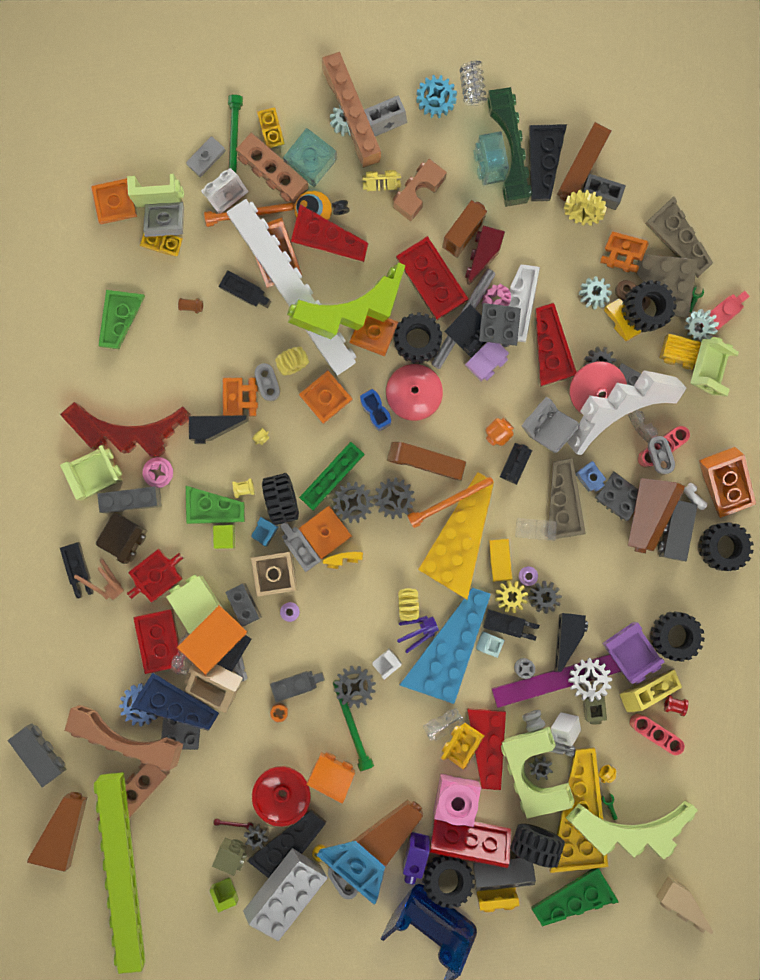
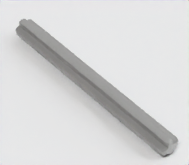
(474, 301)

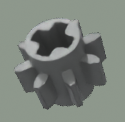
(546, 770)
(254, 843)

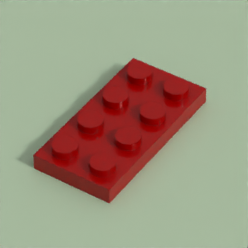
(432, 278)
(479, 843)

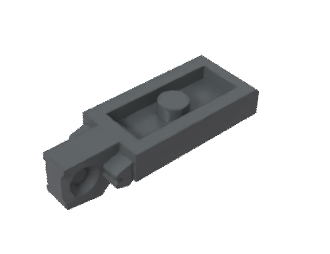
(295, 685)

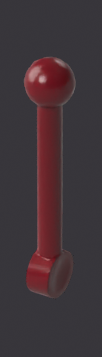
(217, 822)

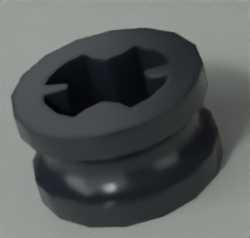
(340, 207)

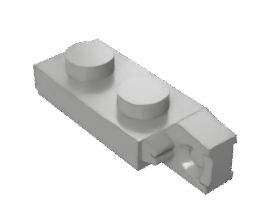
(299, 547)

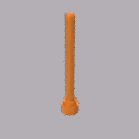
(213, 218)
(417, 518)

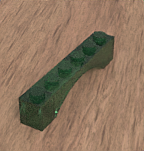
(502, 110)

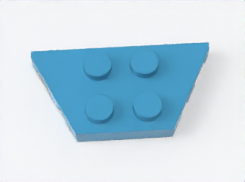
(356, 867)

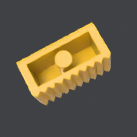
(680, 351)

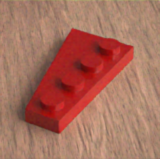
(320, 234)
(553, 350)
(489, 752)

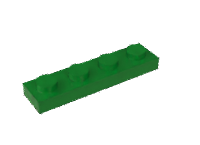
(332, 476)

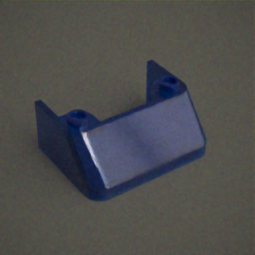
(442, 925)

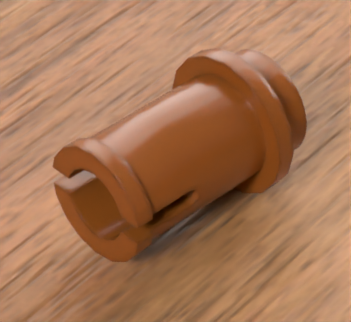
(190, 305)

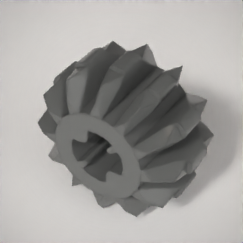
(599, 355)
(550, 593)

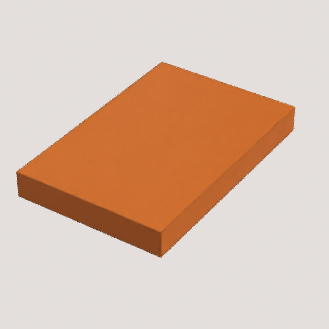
(212, 640)

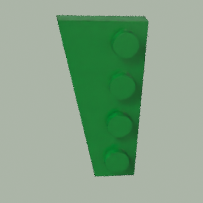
(575, 898)

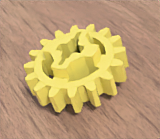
(585, 207)

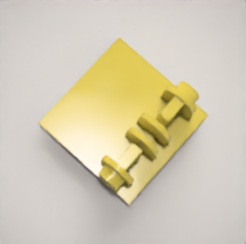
(372, 176)

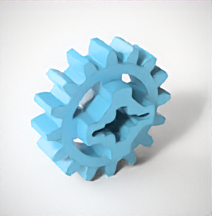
(434, 104)

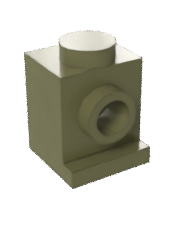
(600, 713)

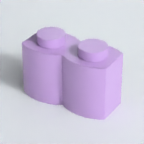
(487, 360)

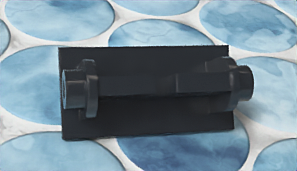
(516, 463)

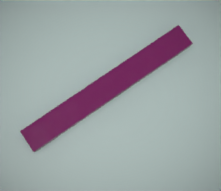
(545, 683)

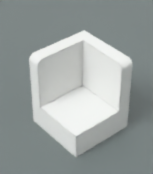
(386, 663)
(566, 729)

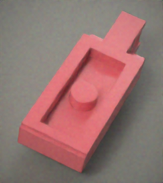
(728, 309)

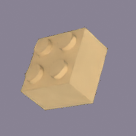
(274, 574)

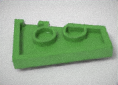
(117, 317)
(212, 508)

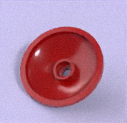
(279, 809)

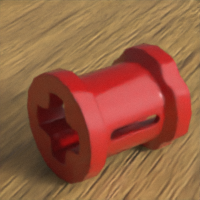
(676, 705)

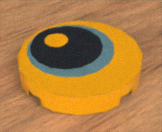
(315, 202)

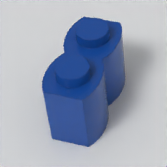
(373, 406)

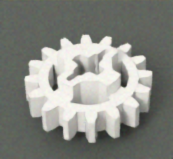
(590, 688)

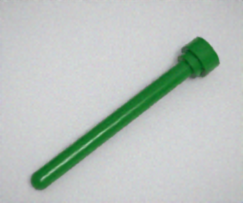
(235, 103)
(364, 761)

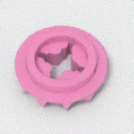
(500, 290)
(154, 464)

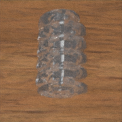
(473, 83)

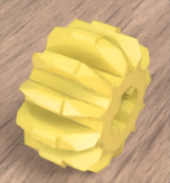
(292, 361)
(518, 596)
(408, 604)

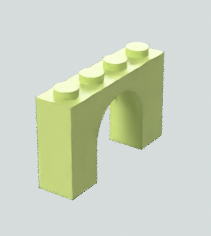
(534, 799)

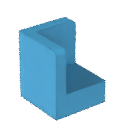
(264, 531)

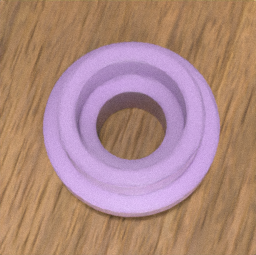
(523, 580)
(294, 607)

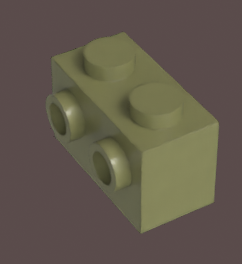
(230, 856)

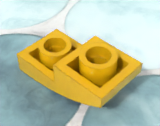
(270, 127)
(164, 244)
(614, 311)
(336, 560)
(500, 560)

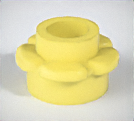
(261, 437)

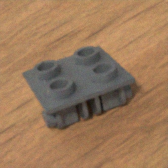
(500, 324)
(618, 496)
(182, 733)

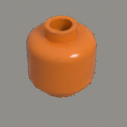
(499, 432)

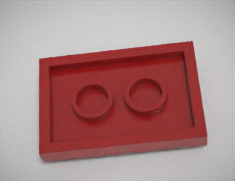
(157, 640)

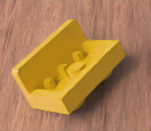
(462, 745)
(497, 899)

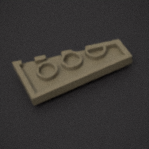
(675, 232)
(565, 500)

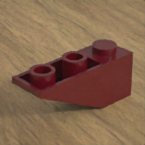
(488, 248)

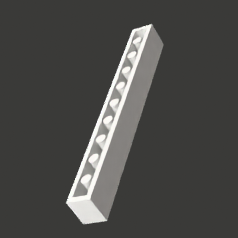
(286, 278)

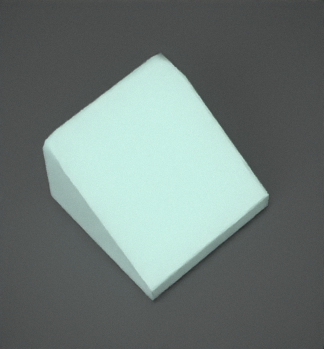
(490, 644)

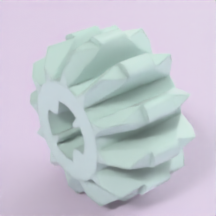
(338, 122)
(595, 285)
(708, 322)

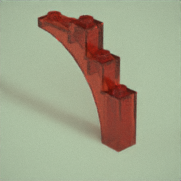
(149, 436)

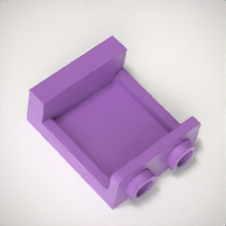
(633, 653)

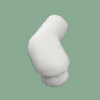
(693, 497)

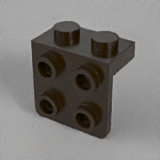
(121, 538)

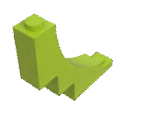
(326, 318)

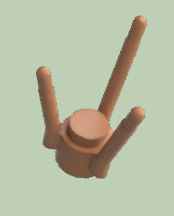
(113, 588)

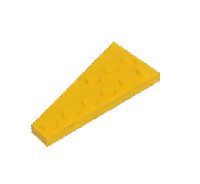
(457, 546)
(585, 788)

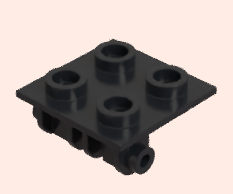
(466, 331)

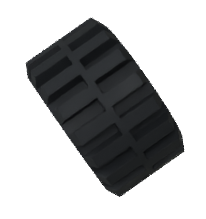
(663, 301)
(418, 322)
(280, 499)
(741, 542)
(691, 643)
(537, 845)
(464, 885)

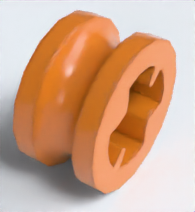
(275, 717)

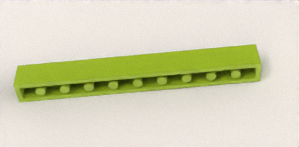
(120, 872)

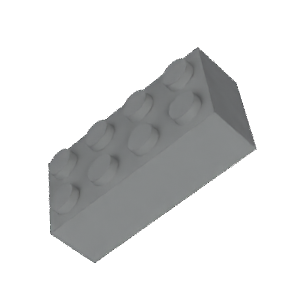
(285, 894)

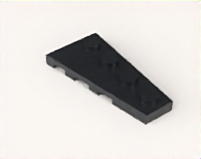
(544, 155)
(295, 836)

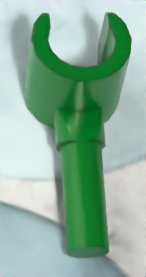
(695, 298)
(610, 806)

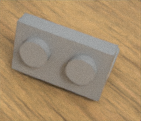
(550, 426)

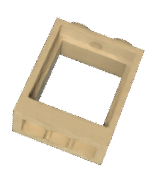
(212, 696)

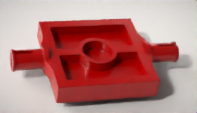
(155, 575)

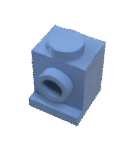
(584, 477)

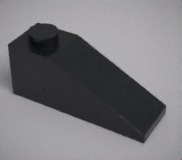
(211, 427)
(570, 632)

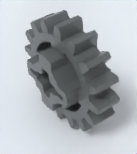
(403, 495)
(342, 496)
(349, 694)

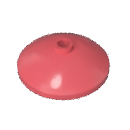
(592, 380)
(411, 405)

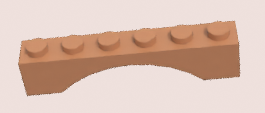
(359, 126)
(88, 724)

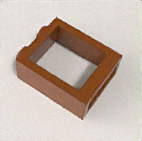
(464, 228)

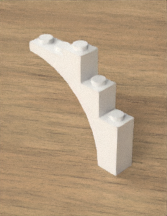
(623, 399)

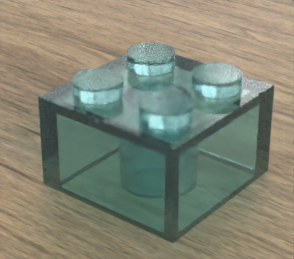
(310, 157)
(491, 158)

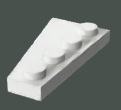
(522, 296)

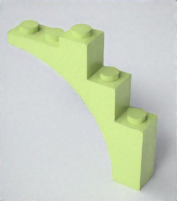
(633, 838)

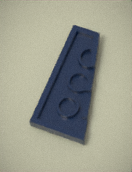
(170, 702)

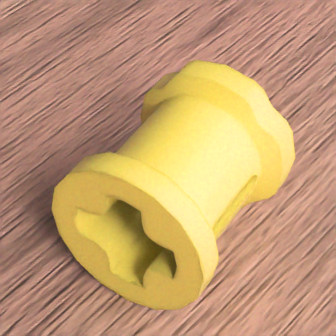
(243, 488)

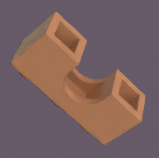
(428, 176)

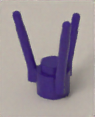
(427, 626)

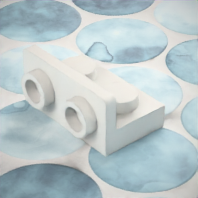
(224, 190)

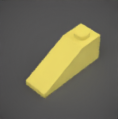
(651, 691)

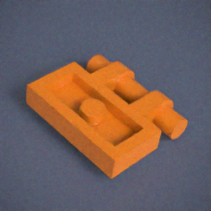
(625, 246)
(233, 396)

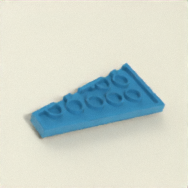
(447, 656)

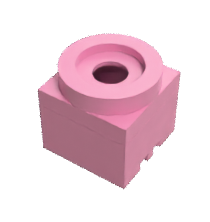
(457, 800)

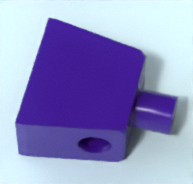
(416, 857)

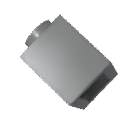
(386, 115)

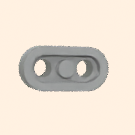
(268, 382)
(663, 454)
(340, 884)

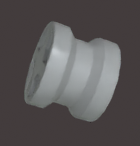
(527, 670)
(533, 720)

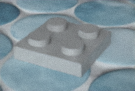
(163, 219)

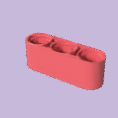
(673, 442)
(665, 738)

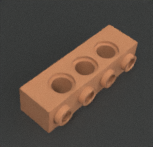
(253, 146)
(142, 789)

